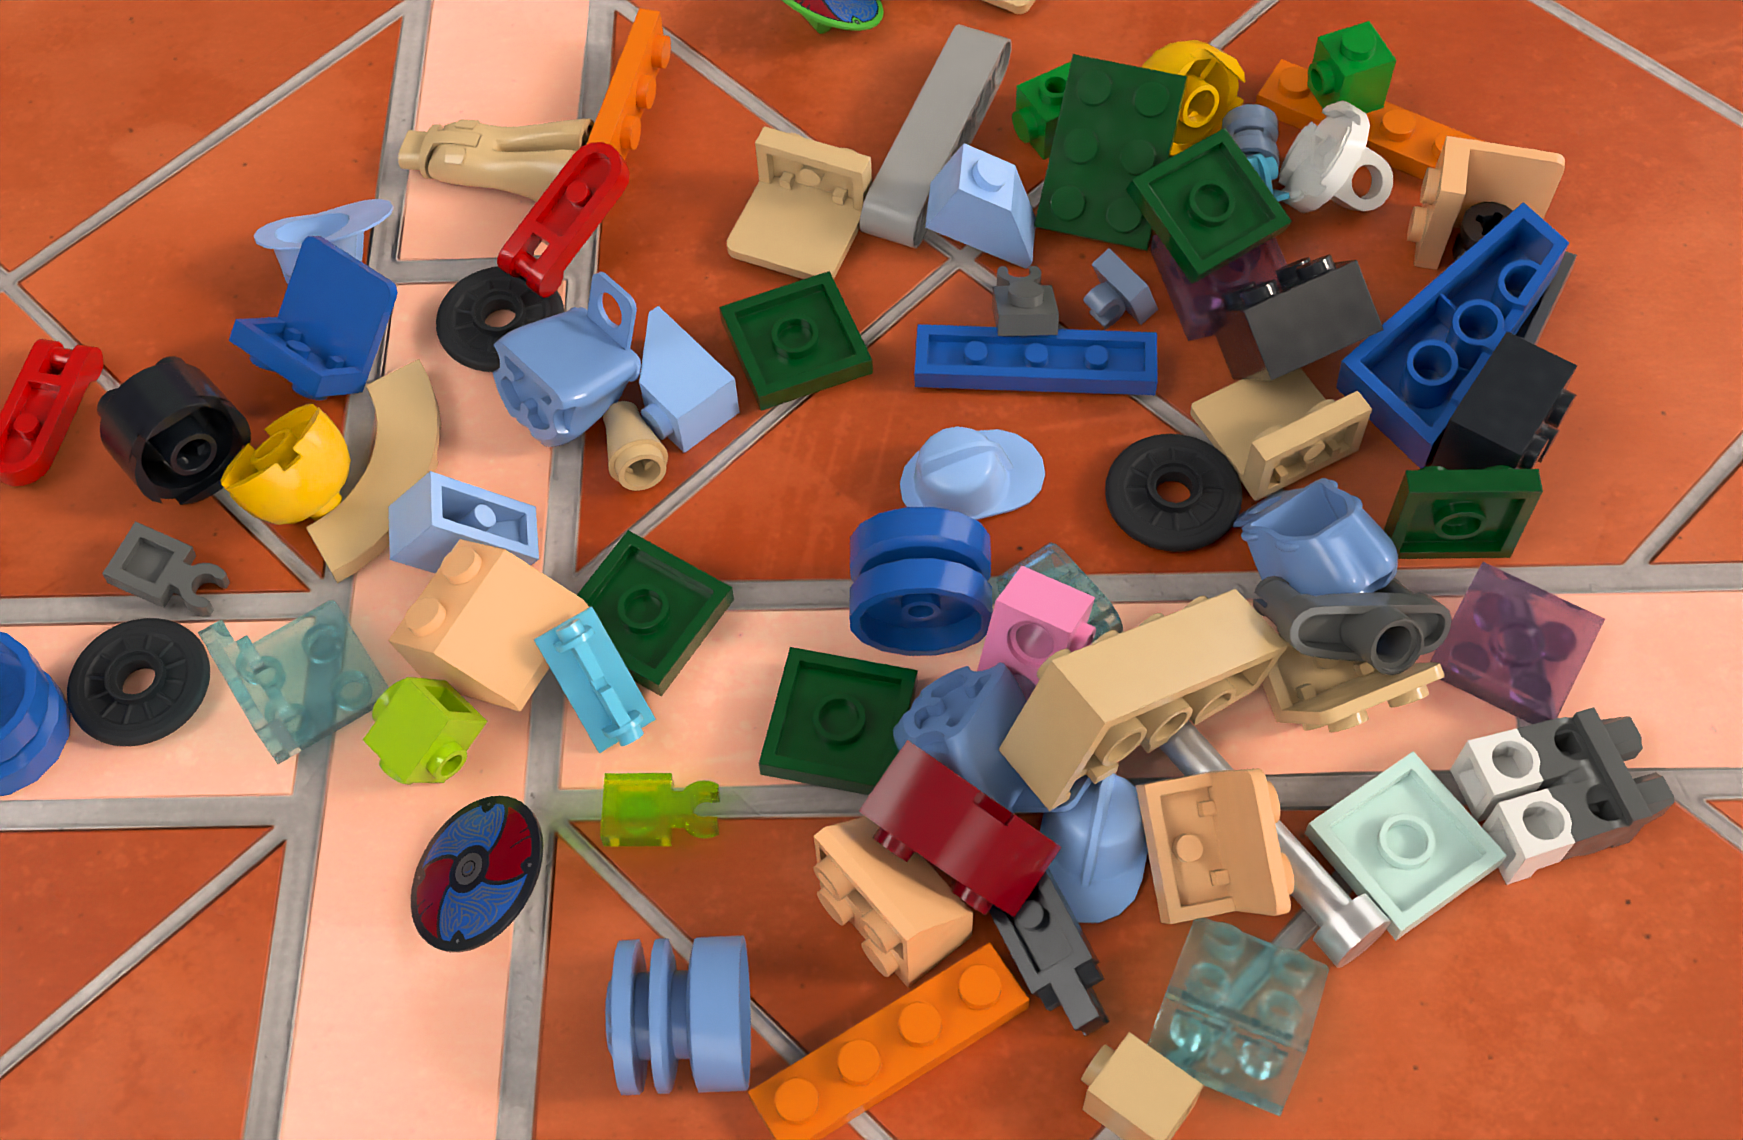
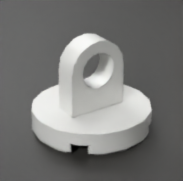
(1326, 158)

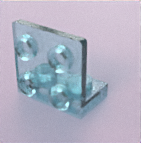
(298, 678)
(1239, 1013)

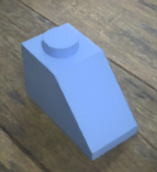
(983, 206)
(682, 385)
(442, 510)

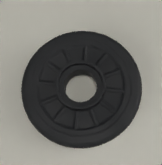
(470, 302)
(1170, 525)
(141, 718)

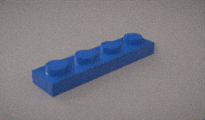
(1046, 363)

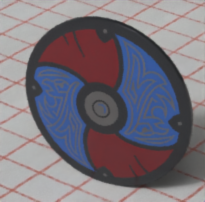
(476, 874)

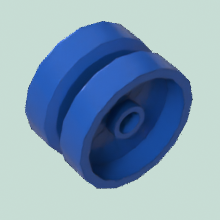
(920, 581)
(31, 718)

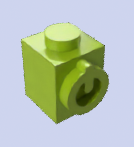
(422, 730)

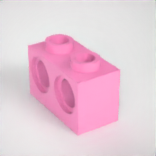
(1033, 622)

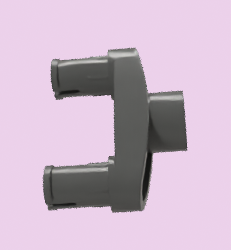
(1377, 627)

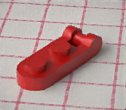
(565, 217)
(43, 408)

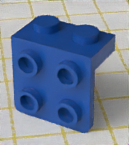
(325, 323)

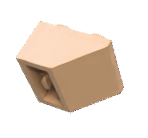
(895, 904)

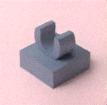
(1119, 291)

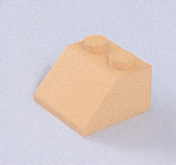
(481, 622)

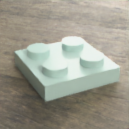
(1405, 843)

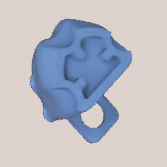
(568, 366)
(1319, 541)
(962, 726)

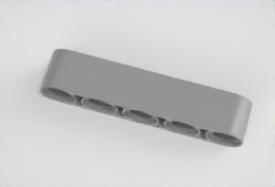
(935, 129)

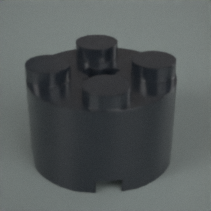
(172, 431)

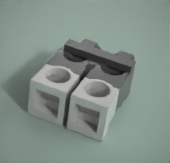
(1559, 789)

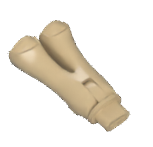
(494, 156)

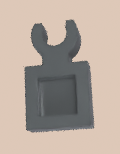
(1024, 305)
(158, 566)

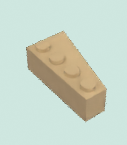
(1137, 691)

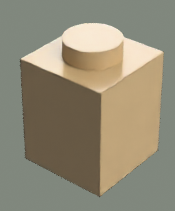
(1138, 1091)

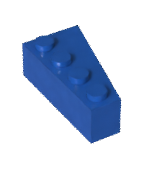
(1447, 332)

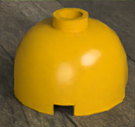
(1209, 89)
(292, 471)

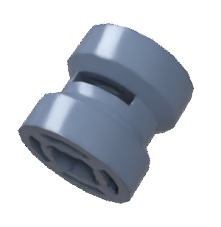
(1253, 130)

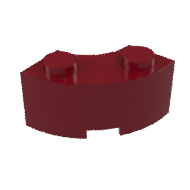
(958, 830)

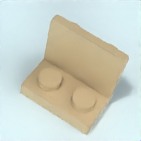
(1280, 429)

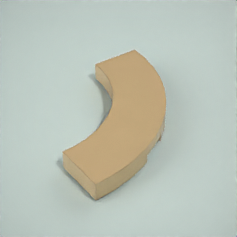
(402, 455)

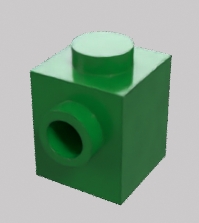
(1351, 68)
(1039, 109)

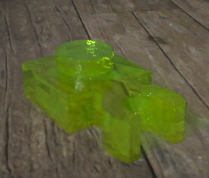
(645, 808)

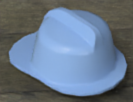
(340, 226)
(973, 472)
(1100, 850)

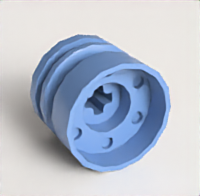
(680, 1015)

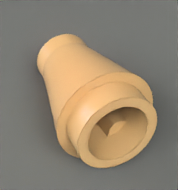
(633, 449)

